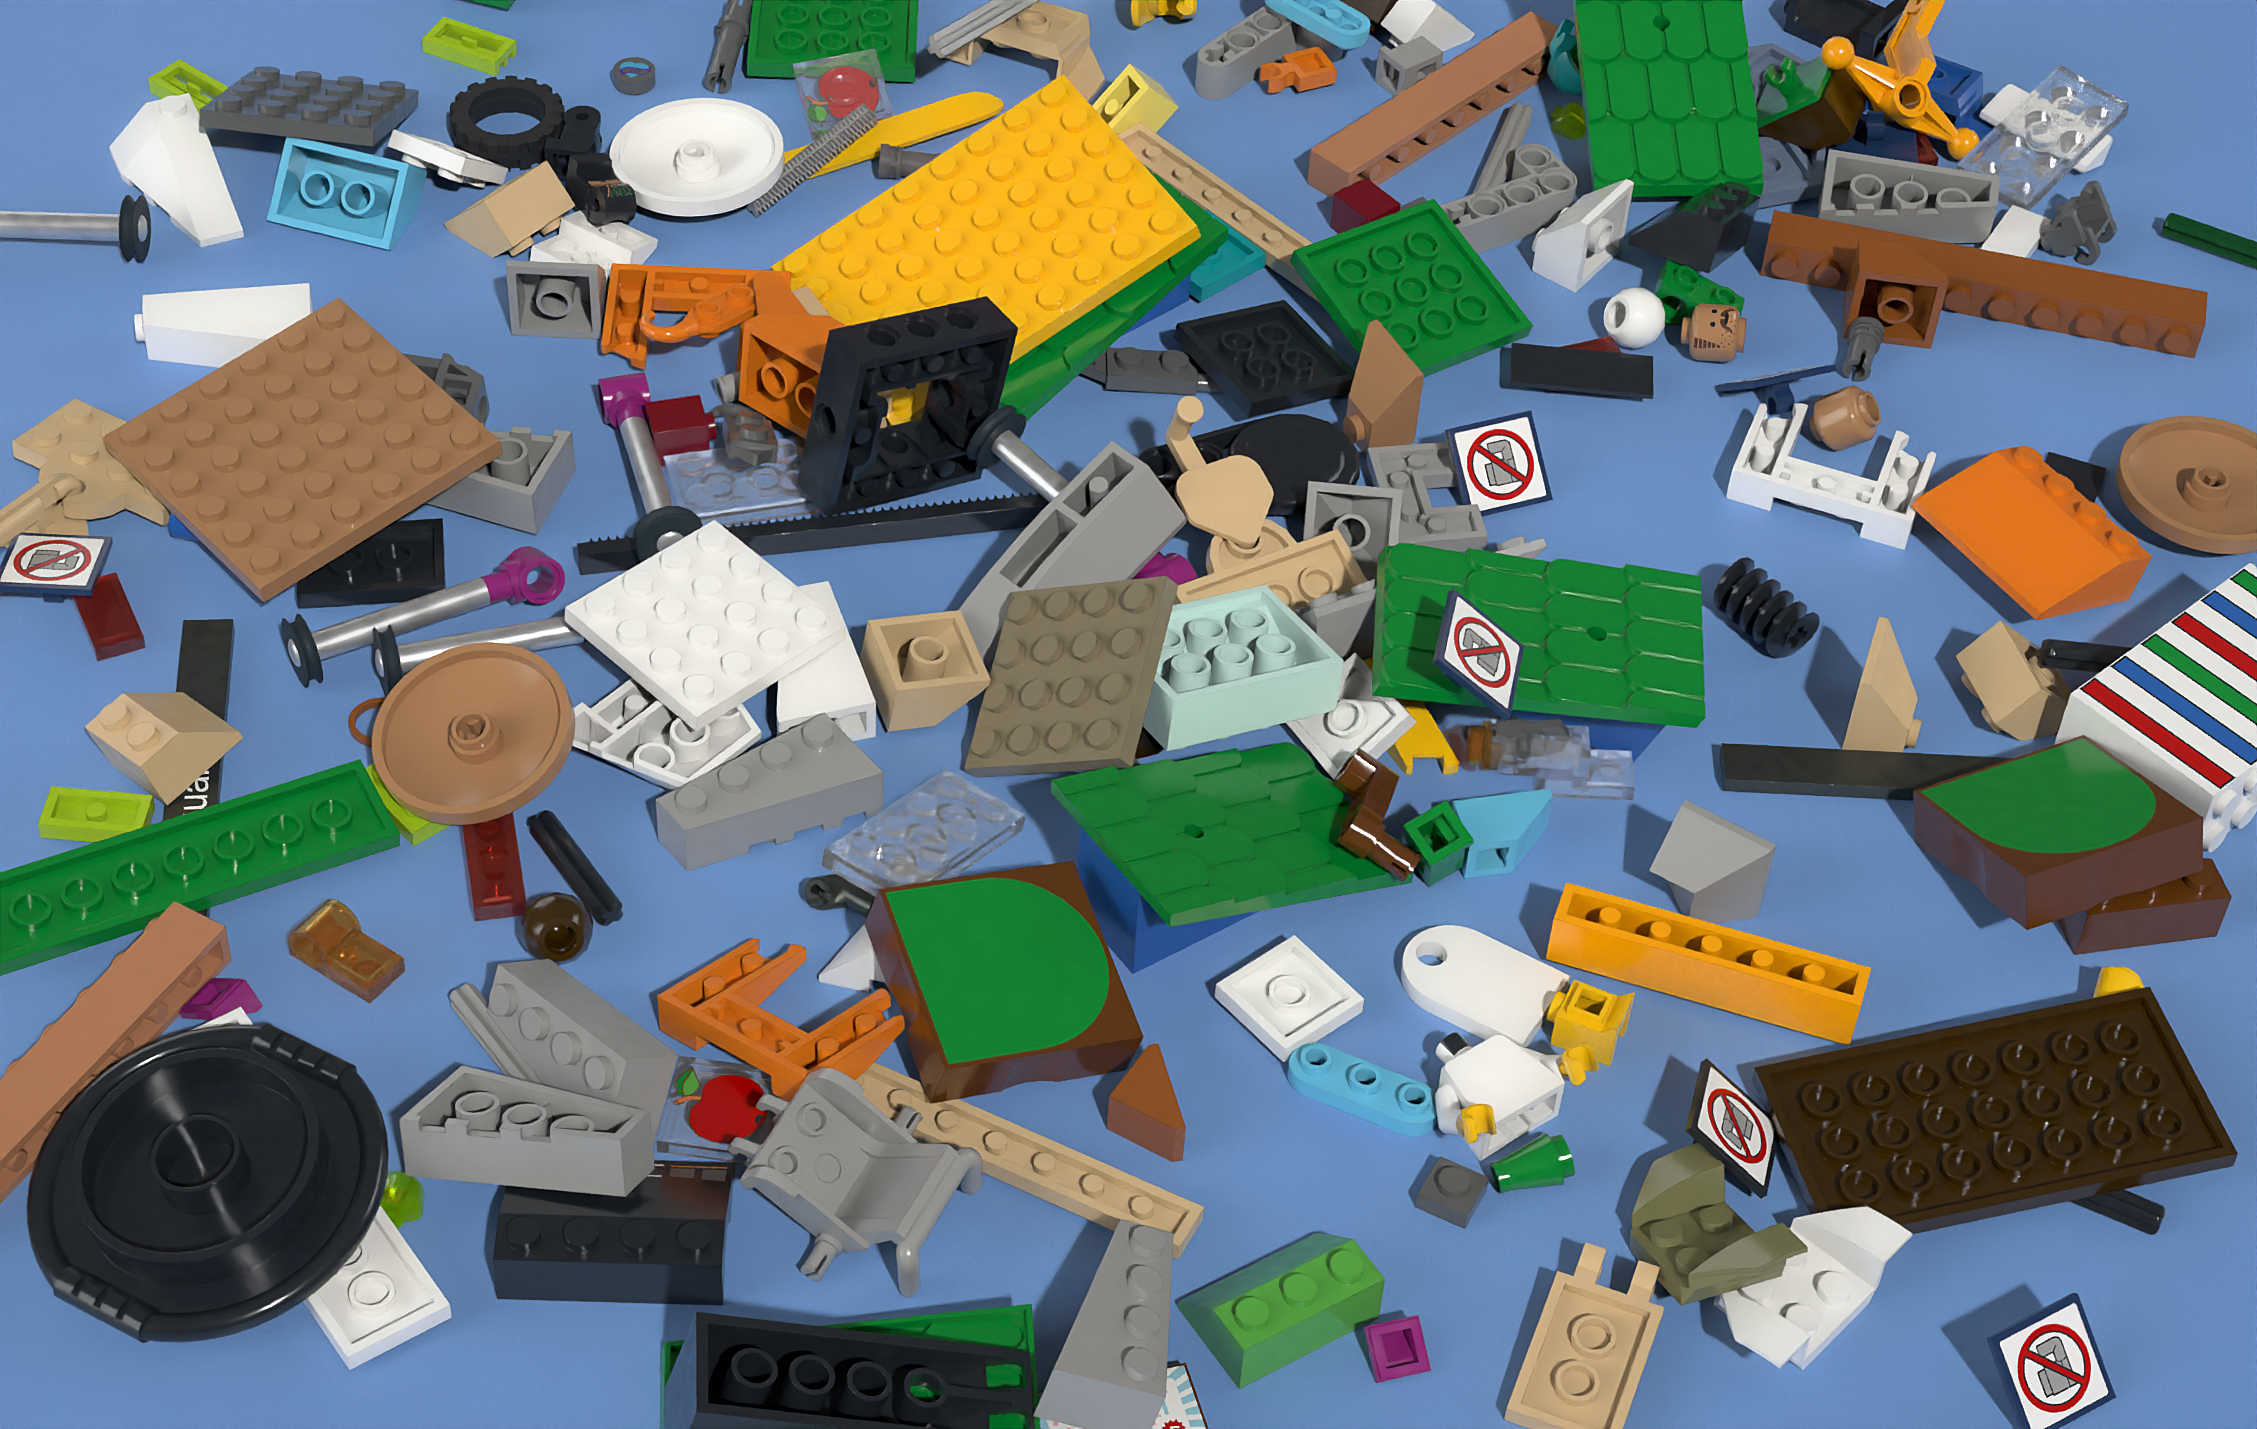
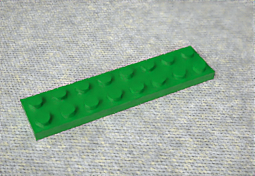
(191, 860)

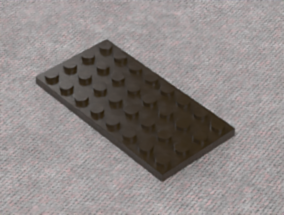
(1996, 1114)

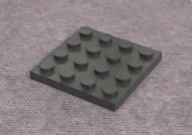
(310, 107)

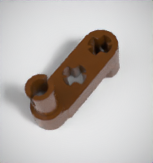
(1362, 830)

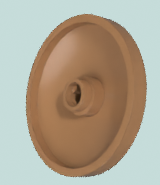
(2193, 482)
(473, 733)

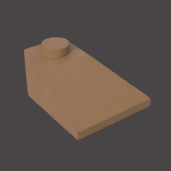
(1383, 394)

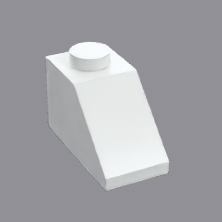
(1427, 19)

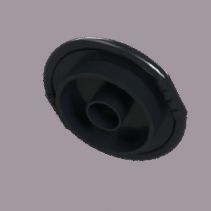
(207, 1183)

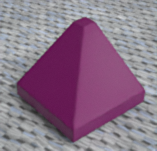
(220, 997)
(1397, 1348)

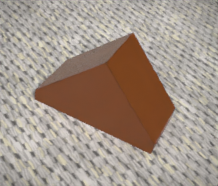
(1147, 1109)

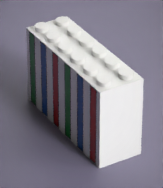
(2186, 707)

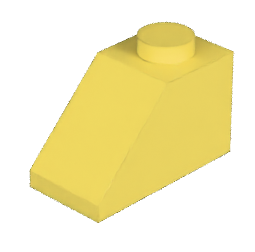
(1133, 100)

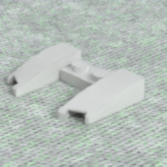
(1769, 472)

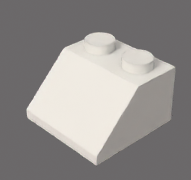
(1583, 236)

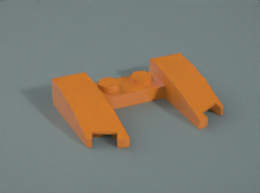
(646, 288)
(723, 1009)

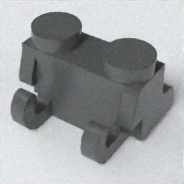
(2081, 224)

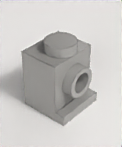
(1406, 64)

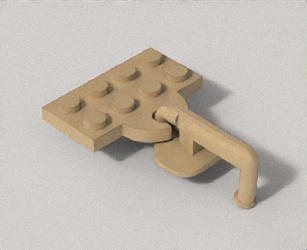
(77, 469)
(1247, 549)

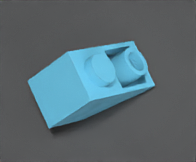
(1502, 829)

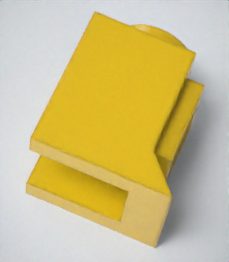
(1590, 1018)

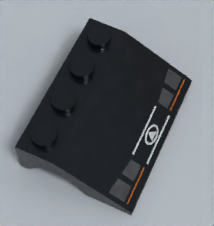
(640, 1248)

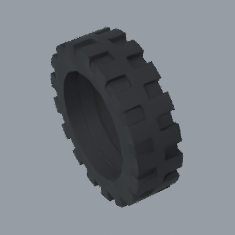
(506, 96)

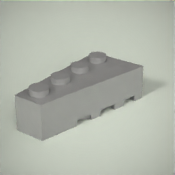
(1908, 197)
(519, 484)
(769, 794)
(579, 1039)
(525, 1136)
(1118, 1346)

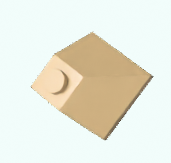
(1884, 699)

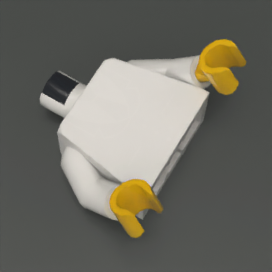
(1502, 1089)

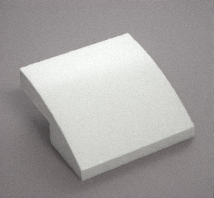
(591, 243)

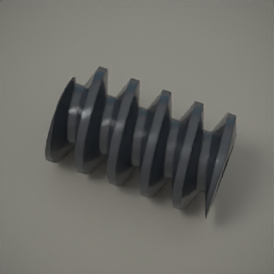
(1764, 609)

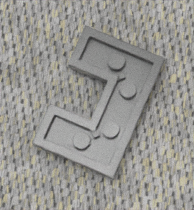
(1416, 470)

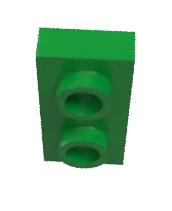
(1683, 289)

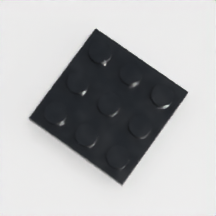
(1265, 357)

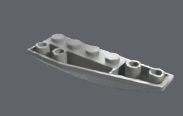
(1090, 533)
(1349, 619)

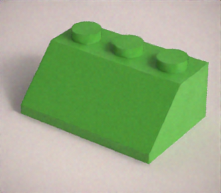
(1286, 1306)

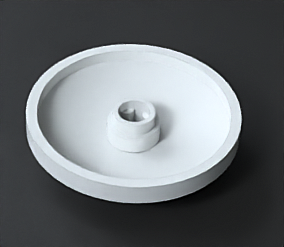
(698, 156)

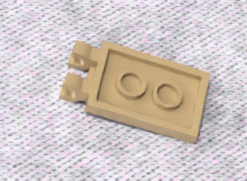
(1587, 1350)

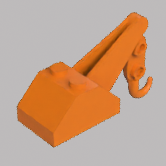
(779, 346)

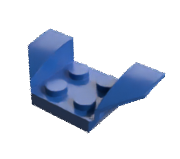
(1959, 93)

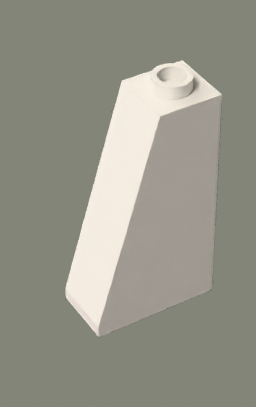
(217, 324)
(828, 684)

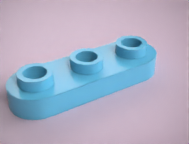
(1327, 19)
(1383, 1101)

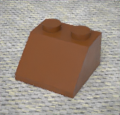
(1896, 289)

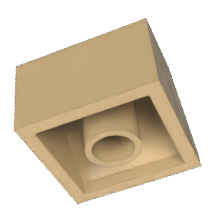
(514, 213)
(921, 667)
(2013, 684)
(161, 740)

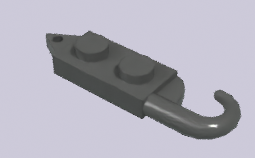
(1150, 372)
(747, 434)

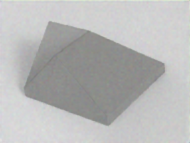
(1362, 514)
(1714, 866)

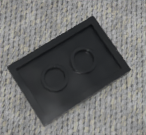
(385, 568)

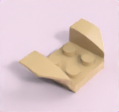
(1047, 34)

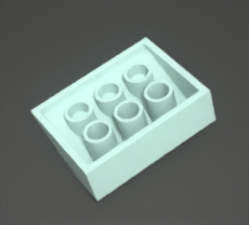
(1237, 669)

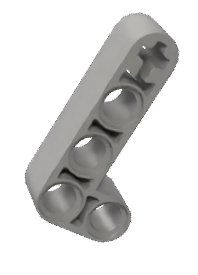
(1239, 52)
(1519, 208)

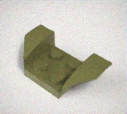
(1697, 1236)

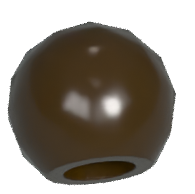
(556, 923)

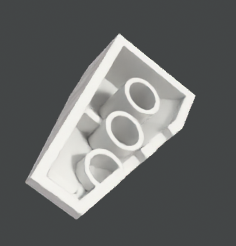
(176, 168)

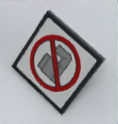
(1732, 1128)

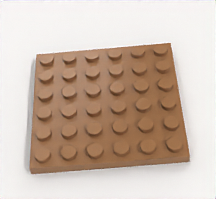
(302, 448)

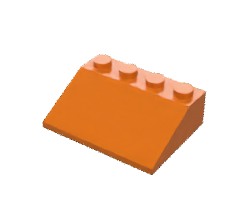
(2035, 534)

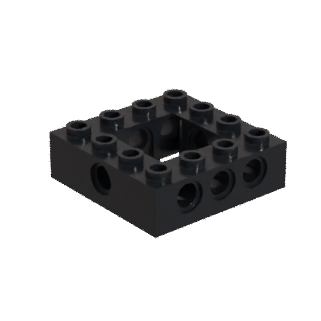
(858, 464)

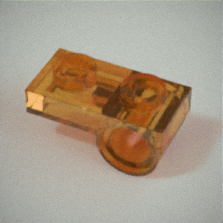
(339, 950)

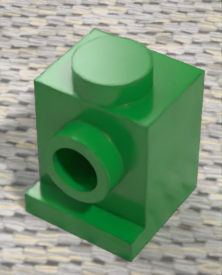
(1439, 840)

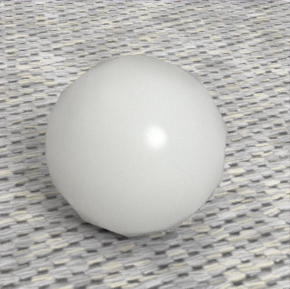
(1634, 317)

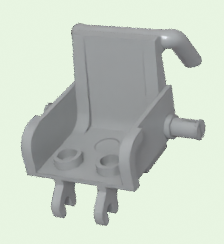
(855, 1173)

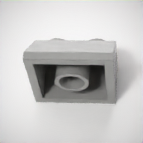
(556, 299)

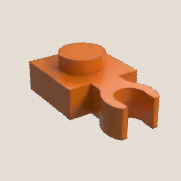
(1303, 69)

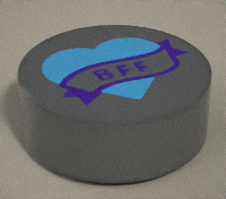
(634, 75)

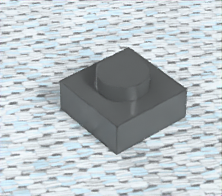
(1452, 1192)

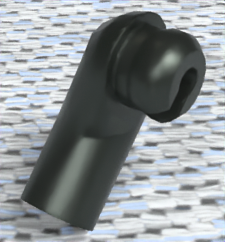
(836, 893)

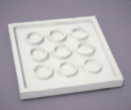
(705, 624)

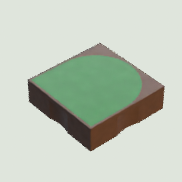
(2058, 831)
(1002, 980)

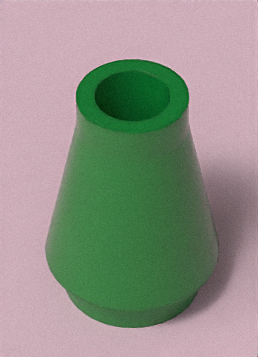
(1535, 1165)

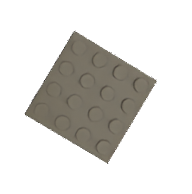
(1072, 678)

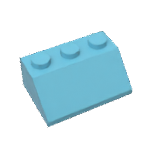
(345, 193)

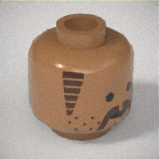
(1714, 332)
(1845, 418)

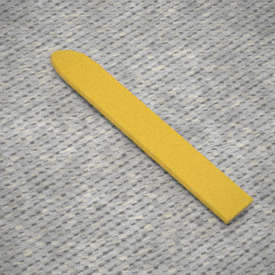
(914, 127)

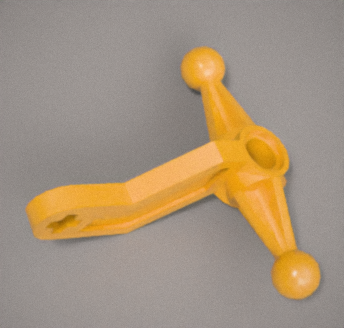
(1908, 72)

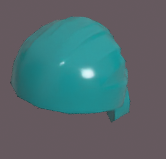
(1564, 61)

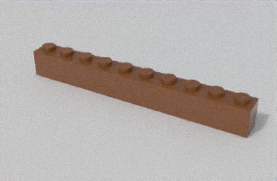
(2003, 286)

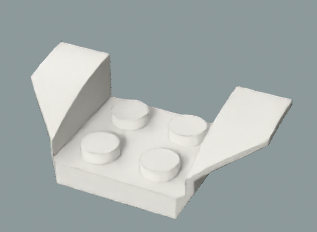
(1818, 1289)

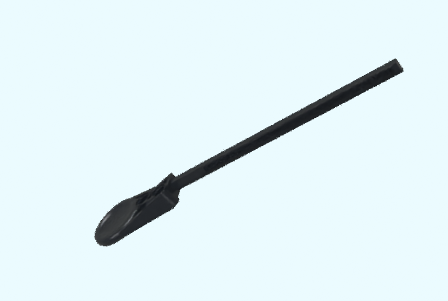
(1285, 446)

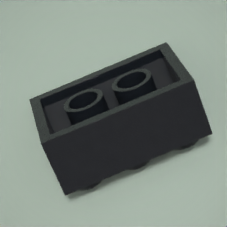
(1702, 228)

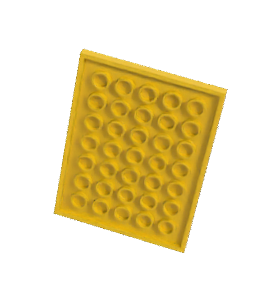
(1026, 210)

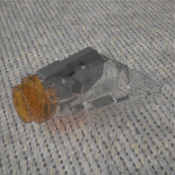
(1554, 756)

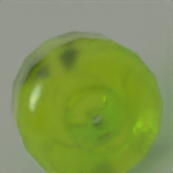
(1569, 120)
(402, 1198)

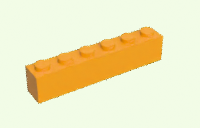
(1707, 963)

